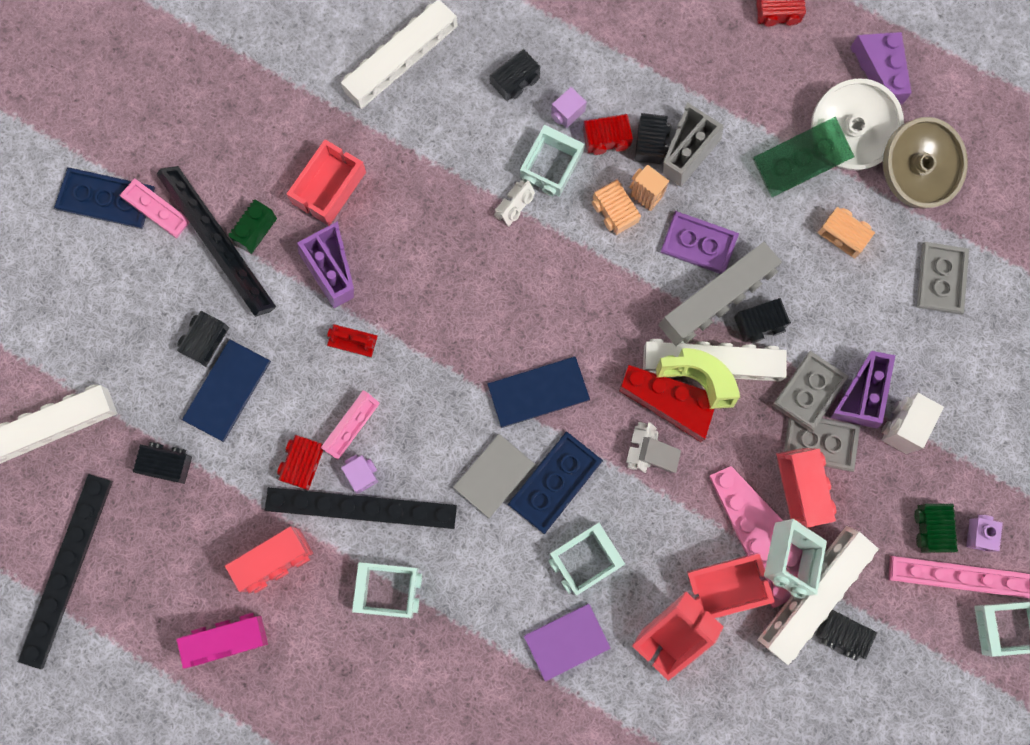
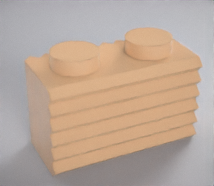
(648, 187)
(615, 207)
(846, 232)

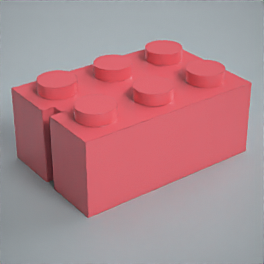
(326, 182)
(806, 486)
(269, 560)
(731, 586)
(681, 632)

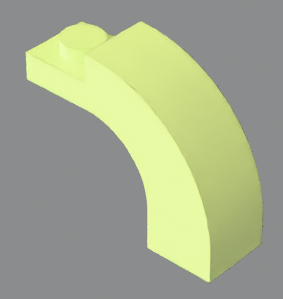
(705, 369)

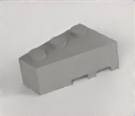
(692, 143)

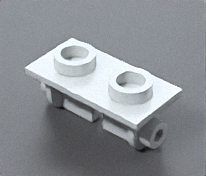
(521, 194)
(640, 432)

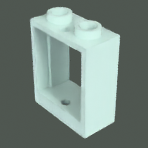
(561, 142)
(607, 547)
(811, 561)
(361, 590)
(989, 632)

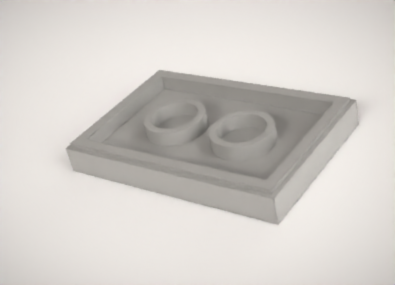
(942, 278)
(810, 391)
(834, 439)
(494, 476)

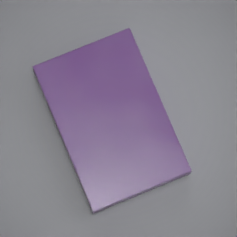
(699, 242)
(567, 642)

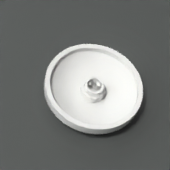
(866, 116)

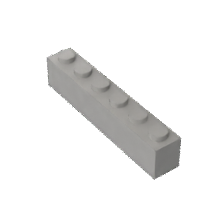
(719, 294)

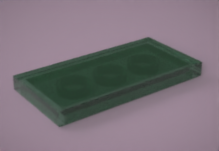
(803, 157)

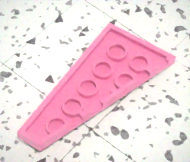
(753, 523)

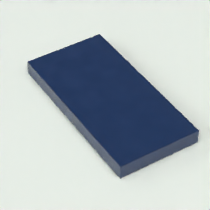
(98, 198)
(226, 390)
(538, 392)
(555, 482)

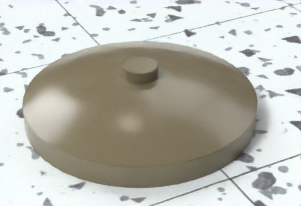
(925, 162)

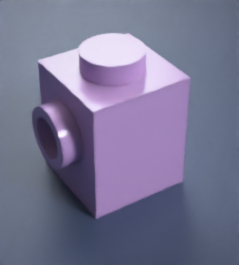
(568, 108)
(360, 473)
(984, 534)

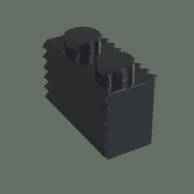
(515, 75)
(651, 138)
(762, 320)
(202, 338)
(162, 463)
(847, 635)

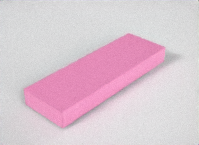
(155, 208)
(350, 425)

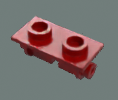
(352, 340)

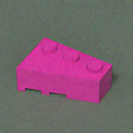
(222, 641)

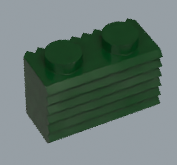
(252, 226)
(936, 528)

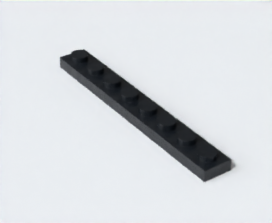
(216, 240)
(360, 508)
(65, 572)

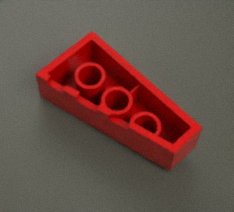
(670, 399)

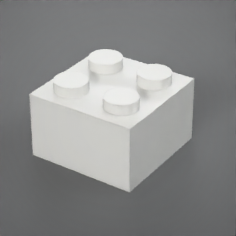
(911, 423)

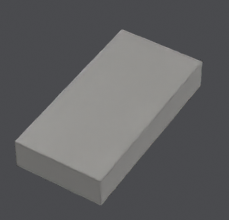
(659, 454)

